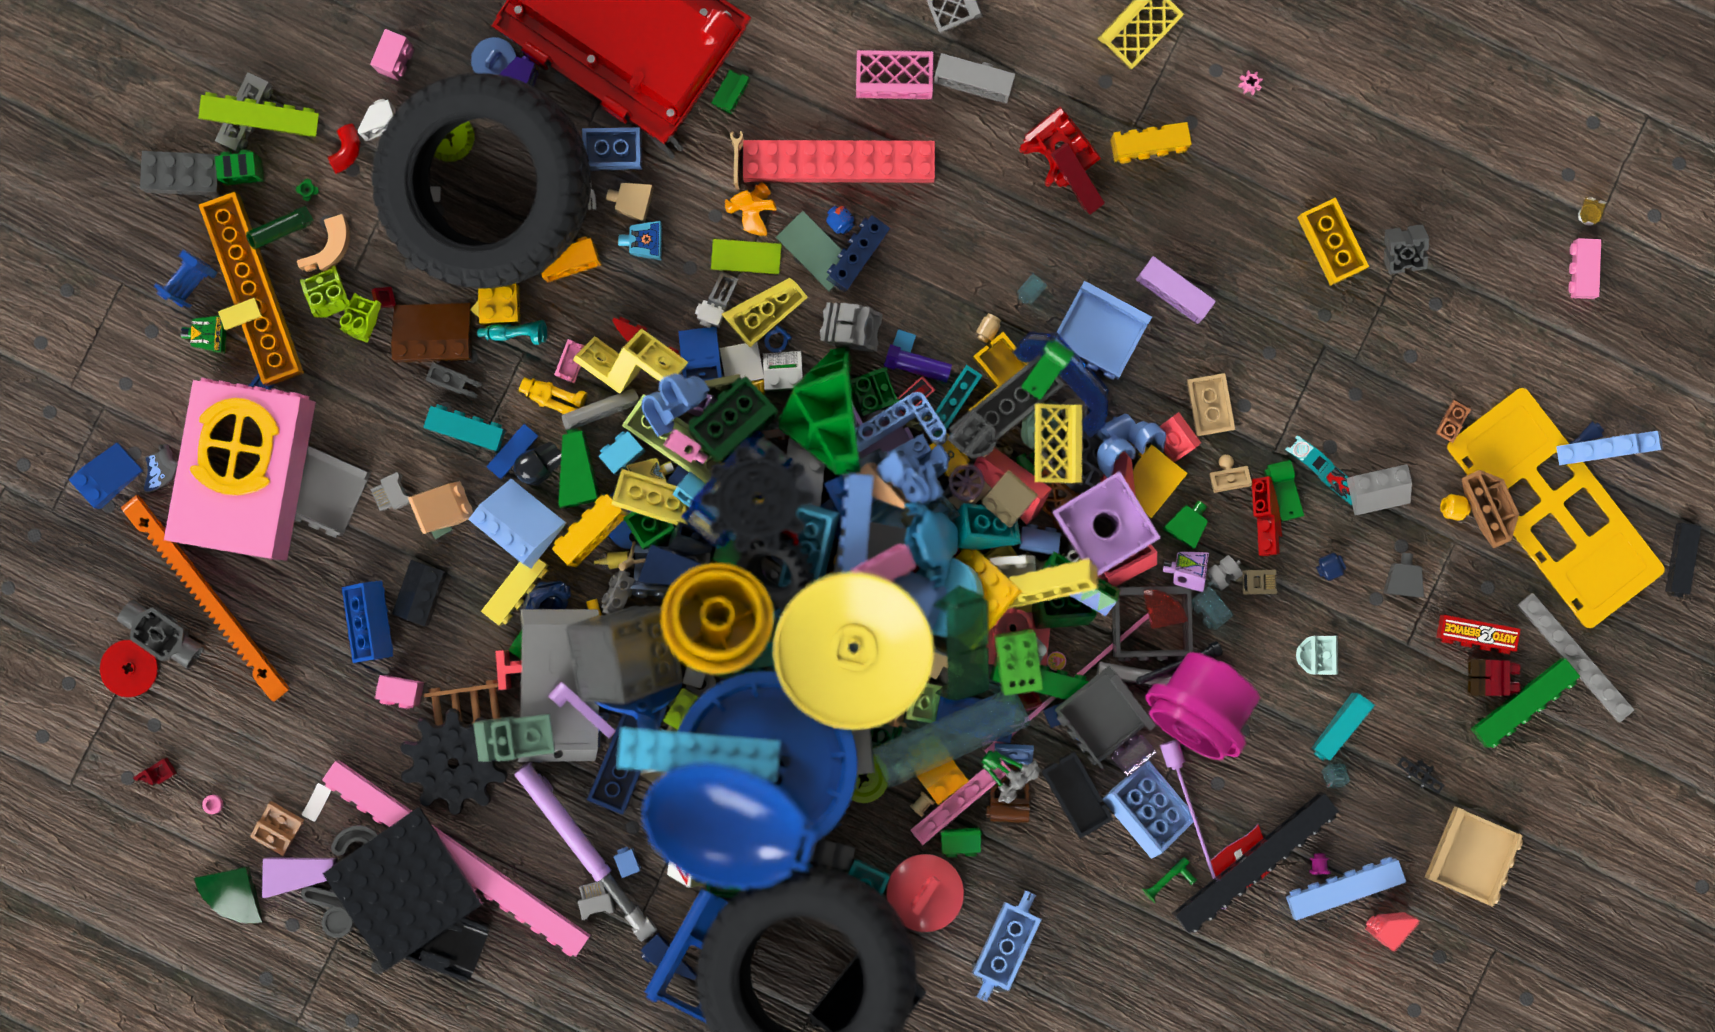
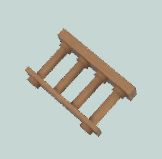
(491, 684)

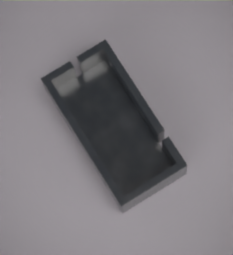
(1076, 794)

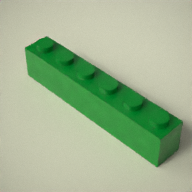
(1053, 683)
(1525, 703)

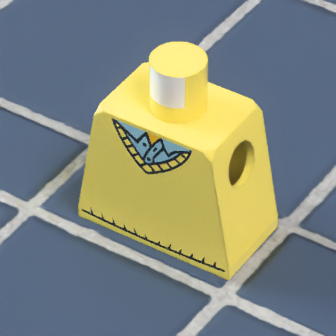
(652, 469)

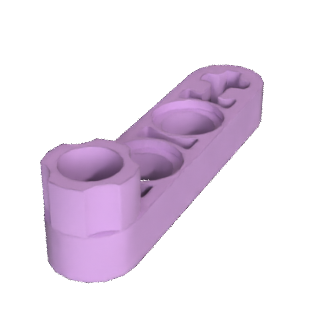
(563, 693)

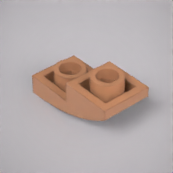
(1452, 421)

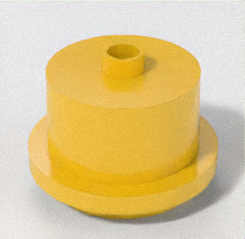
(717, 618)

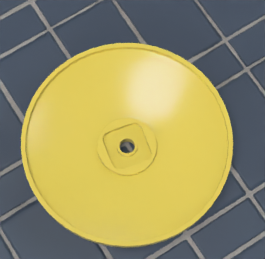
(844, 685)

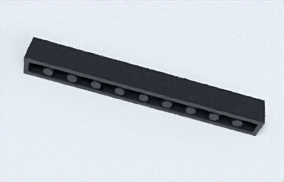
(1255, 862)

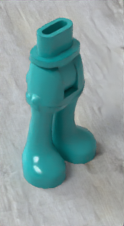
(500, 332)

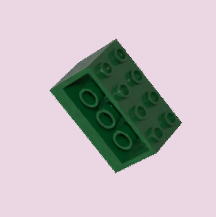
(732, 433)

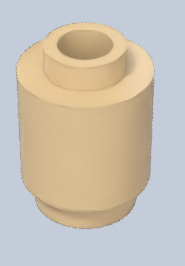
(988, 328)

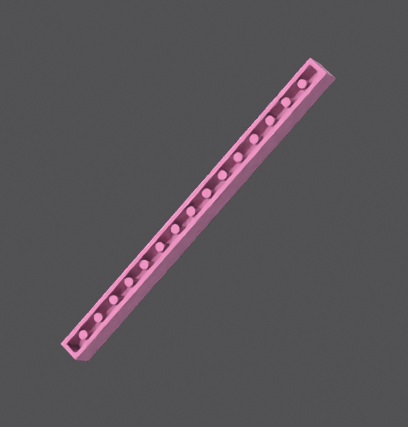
(477, 871)

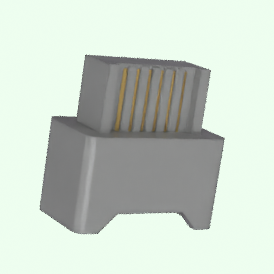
(390, 493)
(594, 899)

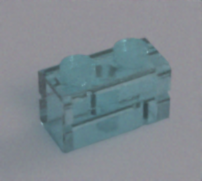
(1211, 608)

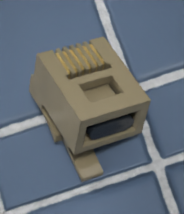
(1258, 582)

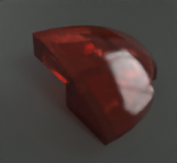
(1163, 609)

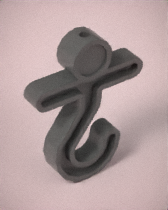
(336, 920)

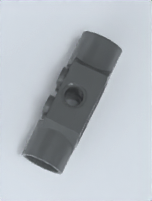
(159, 634)

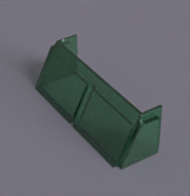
(965, 643)

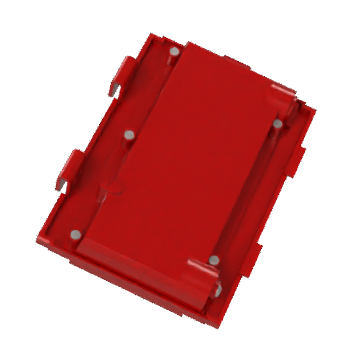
(629, 53)

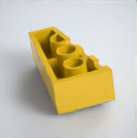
(1150, 142)

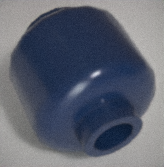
(1331, 566)

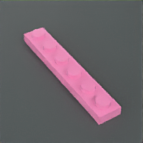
(956, 804)

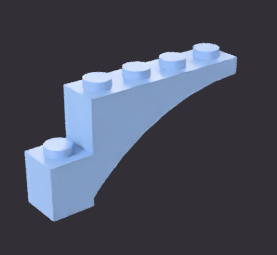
(1609, 447)

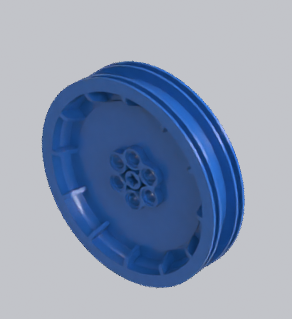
(820, 755)

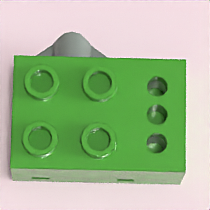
(1019, 661)

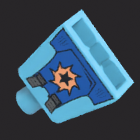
(644, 240)

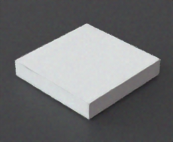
(743, 361)

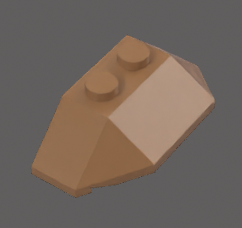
(1491, 506)

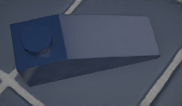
(655, 951)

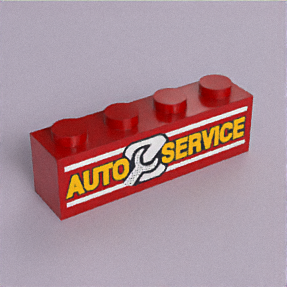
(1478, 633)

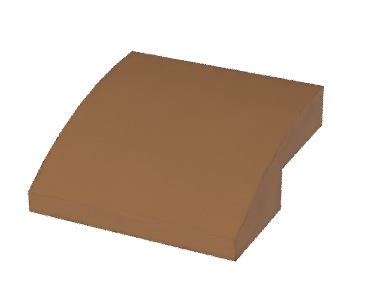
(277, 828)

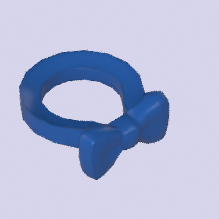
(779, 329)

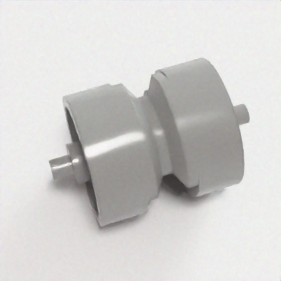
(1224, 573)

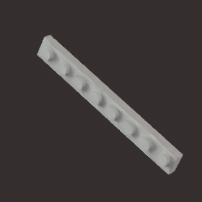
(1569, 649)

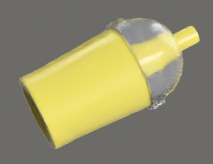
(611, 560)

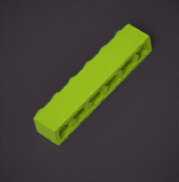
(256, 115)

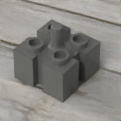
(1406, 249)

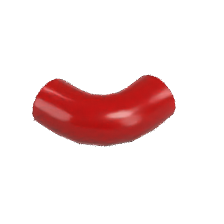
(349, 148)

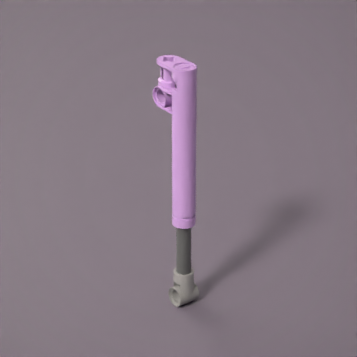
(541, 792)

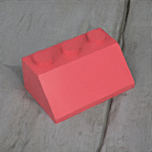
(1131, 566)
(1391, 928)

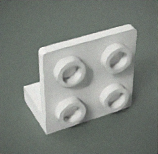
(1015, 565)

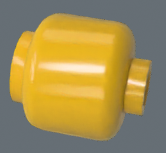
(1455, 507)

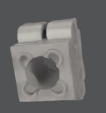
(851, 326)

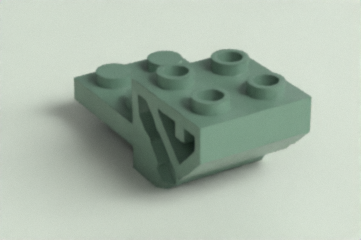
(514, 737)

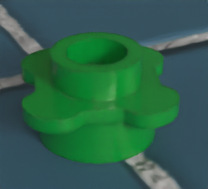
(302, 189)

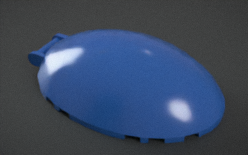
(725, 826)

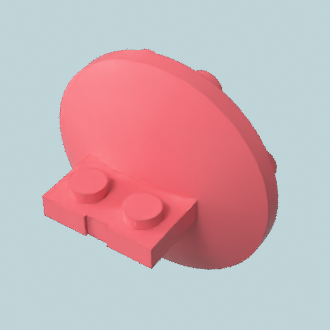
(925, 892)

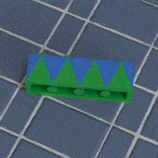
(1099, 599)

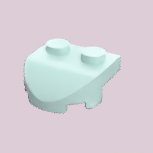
(1319, 655)

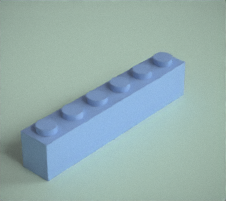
(1345, 888)

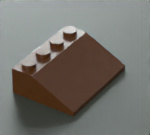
(432, 332)

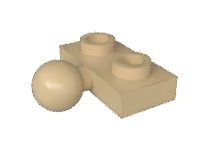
(1229, 478)

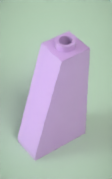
(292, 873)

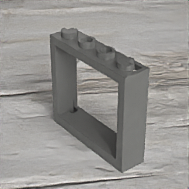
(1161, 654)

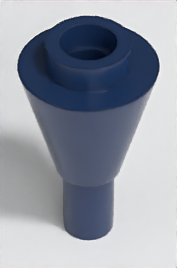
(1591, 432)

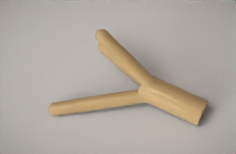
(630, 561)

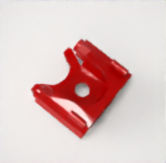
(1057, 128)

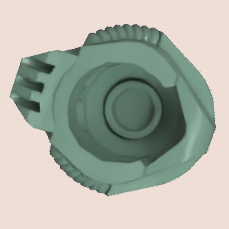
(1028, 426)

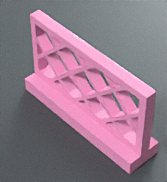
(894, 90)

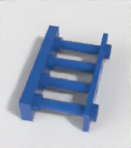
(185, 279)

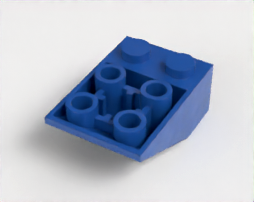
(702, 352)

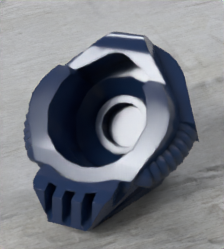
(548, 596)

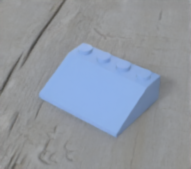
(518, 522)
(1149, 809)

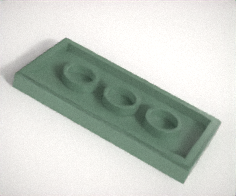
(810, 247)

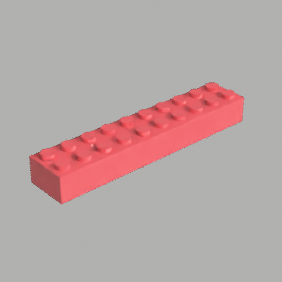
(839, 161)

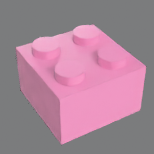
(392, 55)
(399, 690)

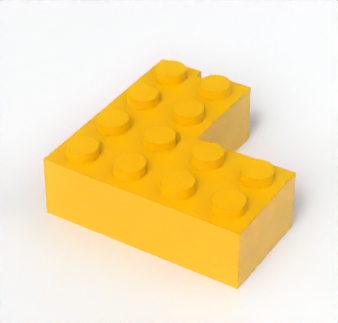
(998, 362)

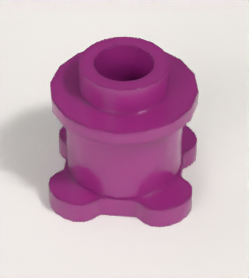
(1319, 864)

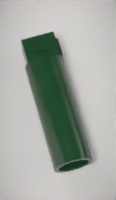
(280, 227)

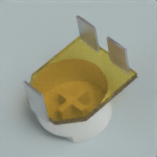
(1591, 211)

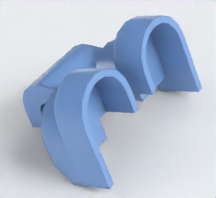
(674, 399)
(1115, 438)
(916, 477)

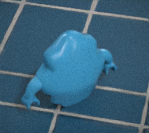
(931, 540)

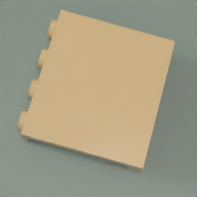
(1474, 856)

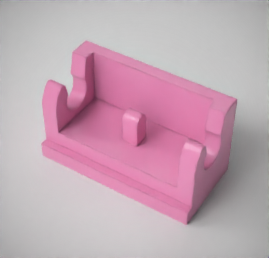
(567, 367)

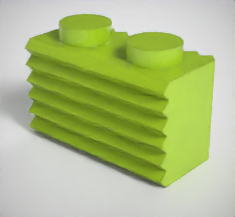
(680, 707)

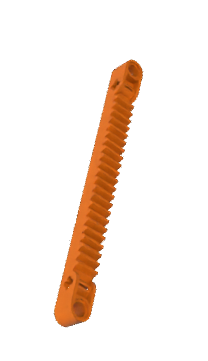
(273, 684)

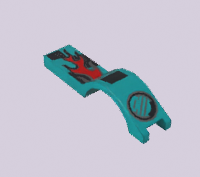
(1321, 467)

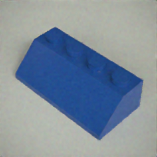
(367, 621)

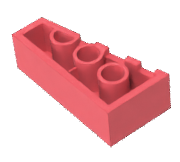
(997, 464)

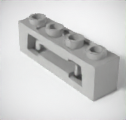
(256, 89)

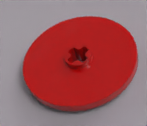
(116, 676)

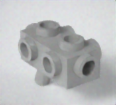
(618, 592)

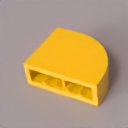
(1155, 479)

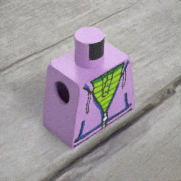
(1188, 569)

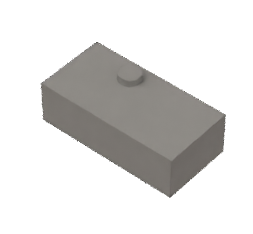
(974, 78)
(814, 470)

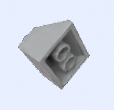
(1380, 489)

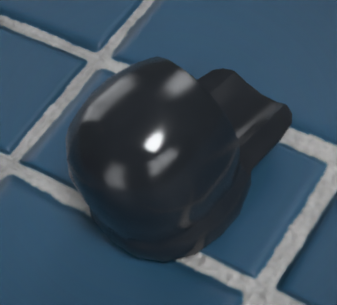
(537, 464)

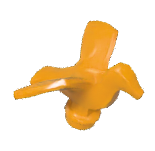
(751, 205)

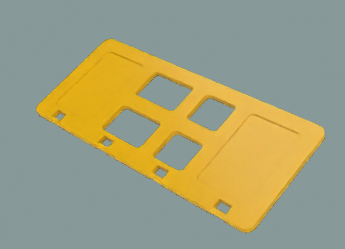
(1602, 568)

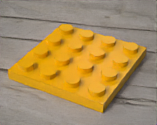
(997, 587)

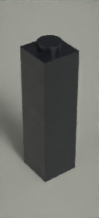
(1683, 559)

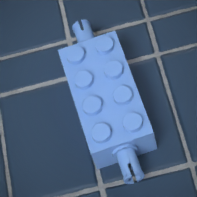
(1006, 946)

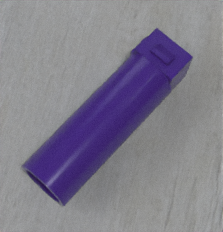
(917, 364)

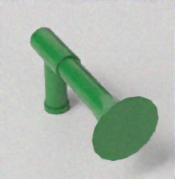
(1178, 867)

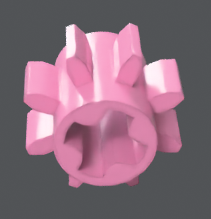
(1247, 87)

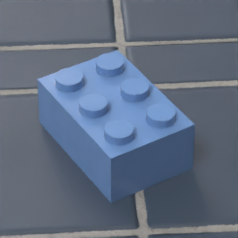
(613, 148)

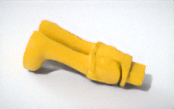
(542, 393)

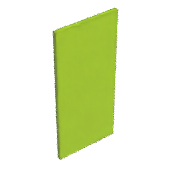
(746, 256)

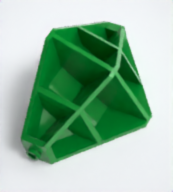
(822, 414)

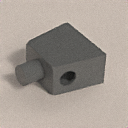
(1405, 578)

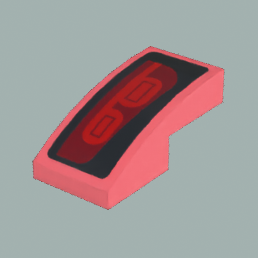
(921, 386)

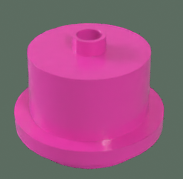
(1204, 706)

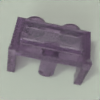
(1133, 755)

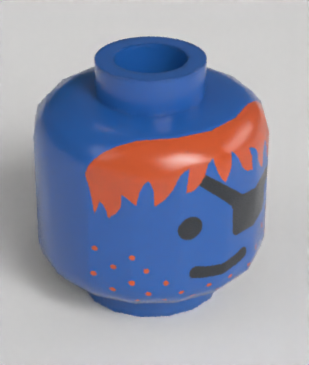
(840, 219)

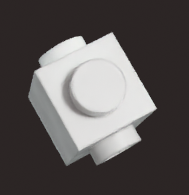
(709, 315)

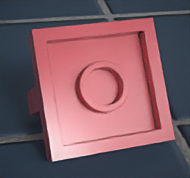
(1179, 438)
(505, 668)

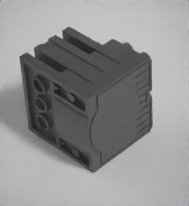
(622, 655)

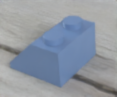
(1039, 540)

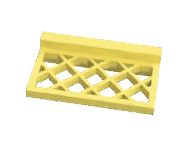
(1125, 18)
(1071, 443)

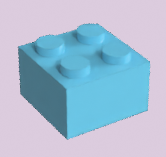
(621, 452)

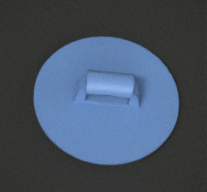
(492, 56)

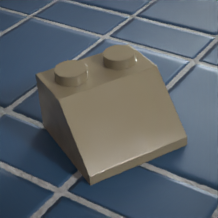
(1009, 499)

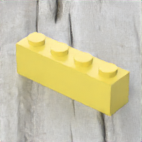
(513, 590)

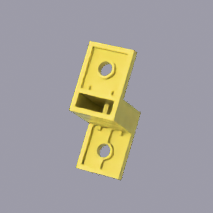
(639, 353)

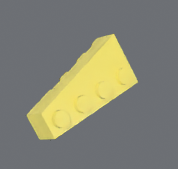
(764, 311)

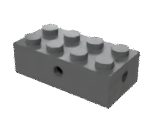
(179, 173)

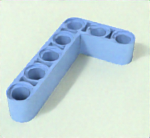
(897, 421)

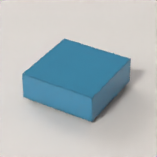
(904, 340)

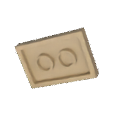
(1210, 404)

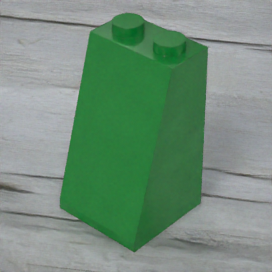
(577, 473)

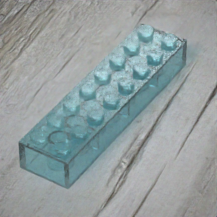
(950, 737)

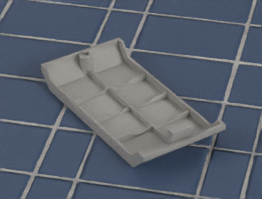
(543, 666)

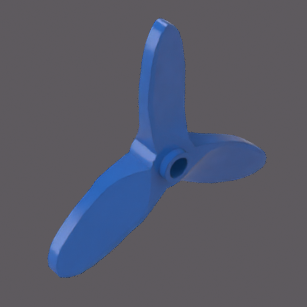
(643, 708)

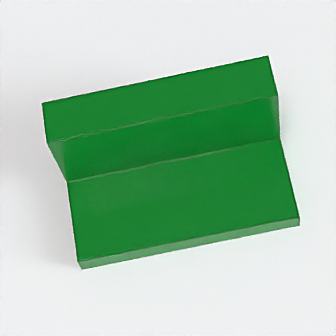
(731, 91)

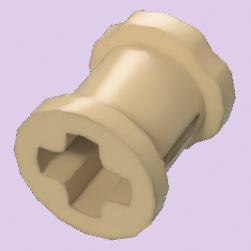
(922, 804)

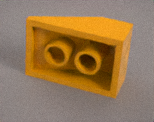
(576, 258)
(943, 780)

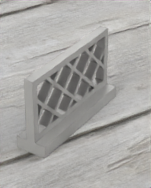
(971, 5)

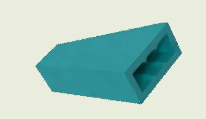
(1342, 726)

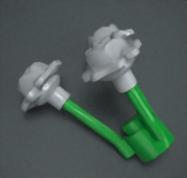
(1018, 780)

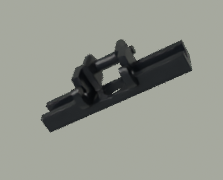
(1426, 774)

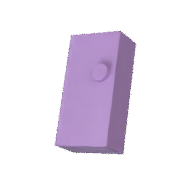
(1175, 290)

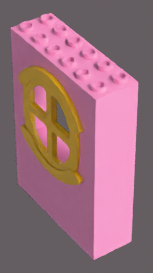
(245, 513)

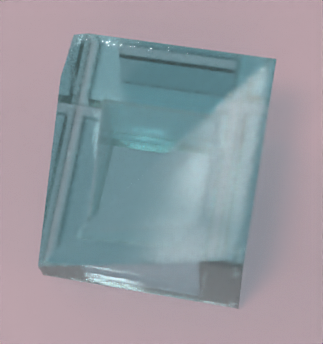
(1335, 775)

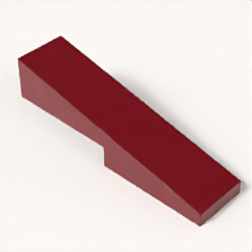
(1077, 178)

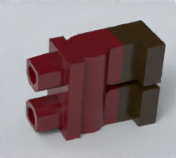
(1498, 678)

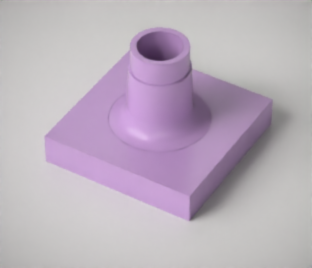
(1129, 522)

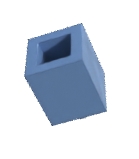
(627, 861)

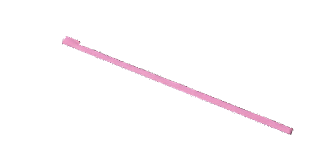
(1081, 672)

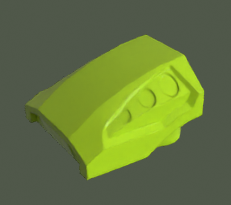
(325, 293)
(360, 317)

